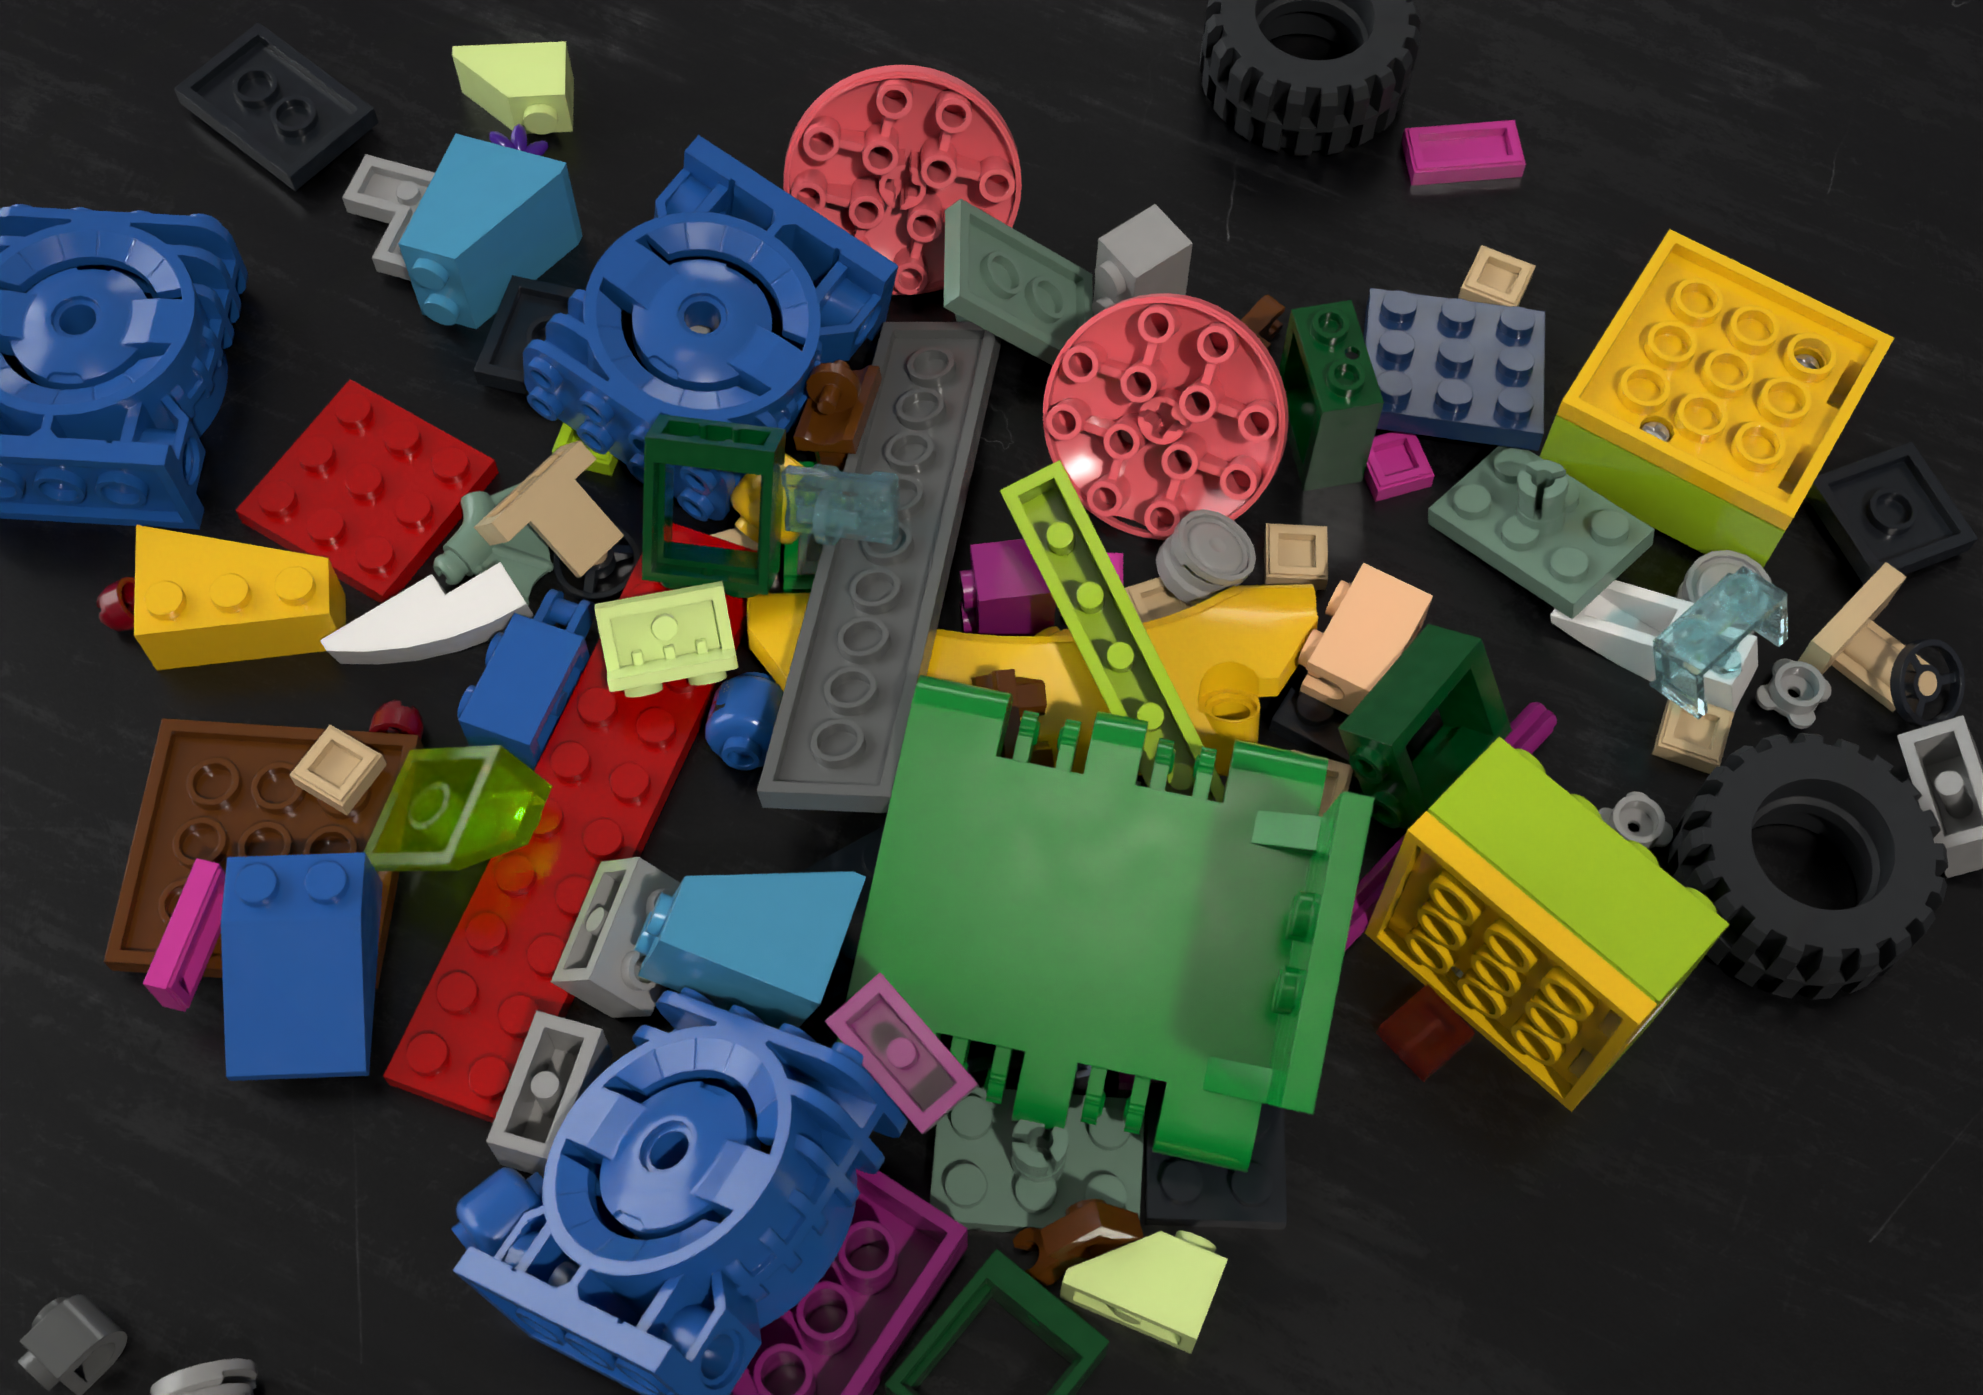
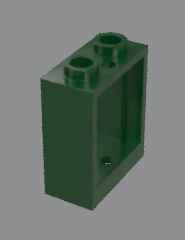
(1329, 397)
(715, 447)
(1434, 672)
(1029, 1304)

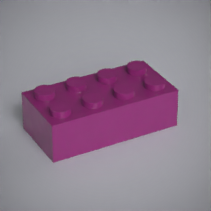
(865, 1303)

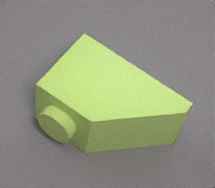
(520, 83)
(1151, 1286)

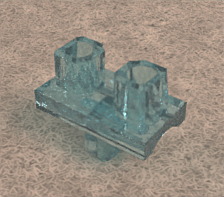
(841, 504)

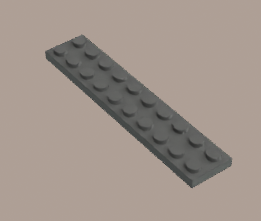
(876, 602)

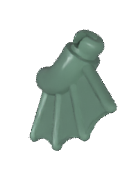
(468, 553)

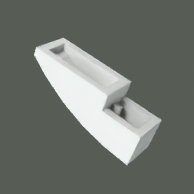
(429, 622)
(1626, 622)

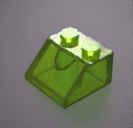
(456, 809)

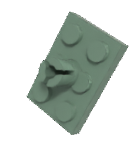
(1012, 283)
(1541, 527)
(1026, 1176)

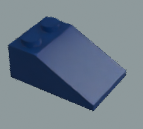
(299, 965)

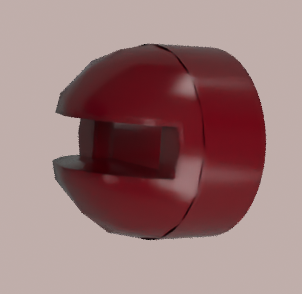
(118, 605)
(397, 716)

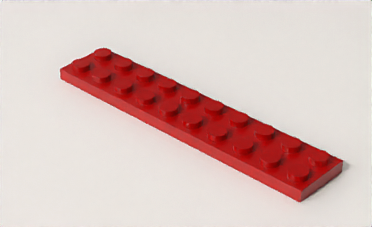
(609, 782)

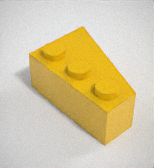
(229, 600)

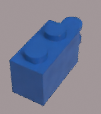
(528, 679)

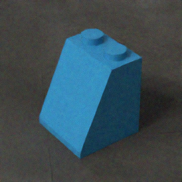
(483, 221)
(752, 939)

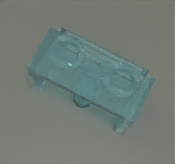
(1710, 630)

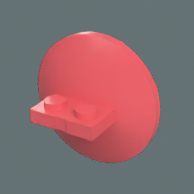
(895, 153)
(1165, 413)

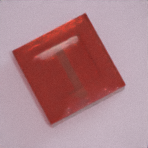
(1425, 1032)

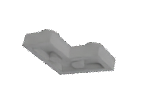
(389, 195)

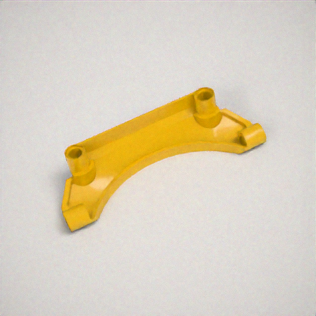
(1213, 652)

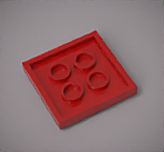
(367, 491)

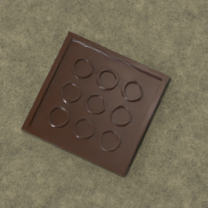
(231, 794)

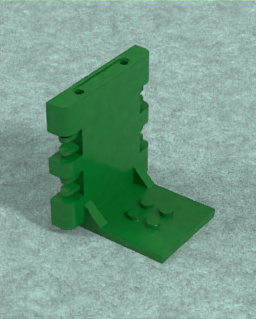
(1115, 917)

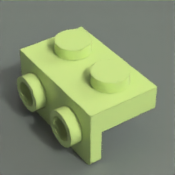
(666, 639)

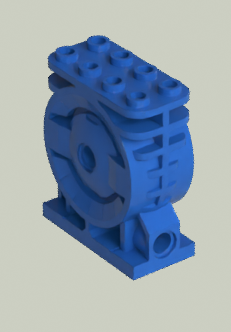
(718, 257)
(117, 373)
(668, 1154)

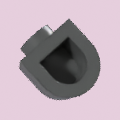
(71, 1344)

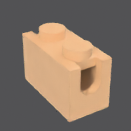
(1367, 634)

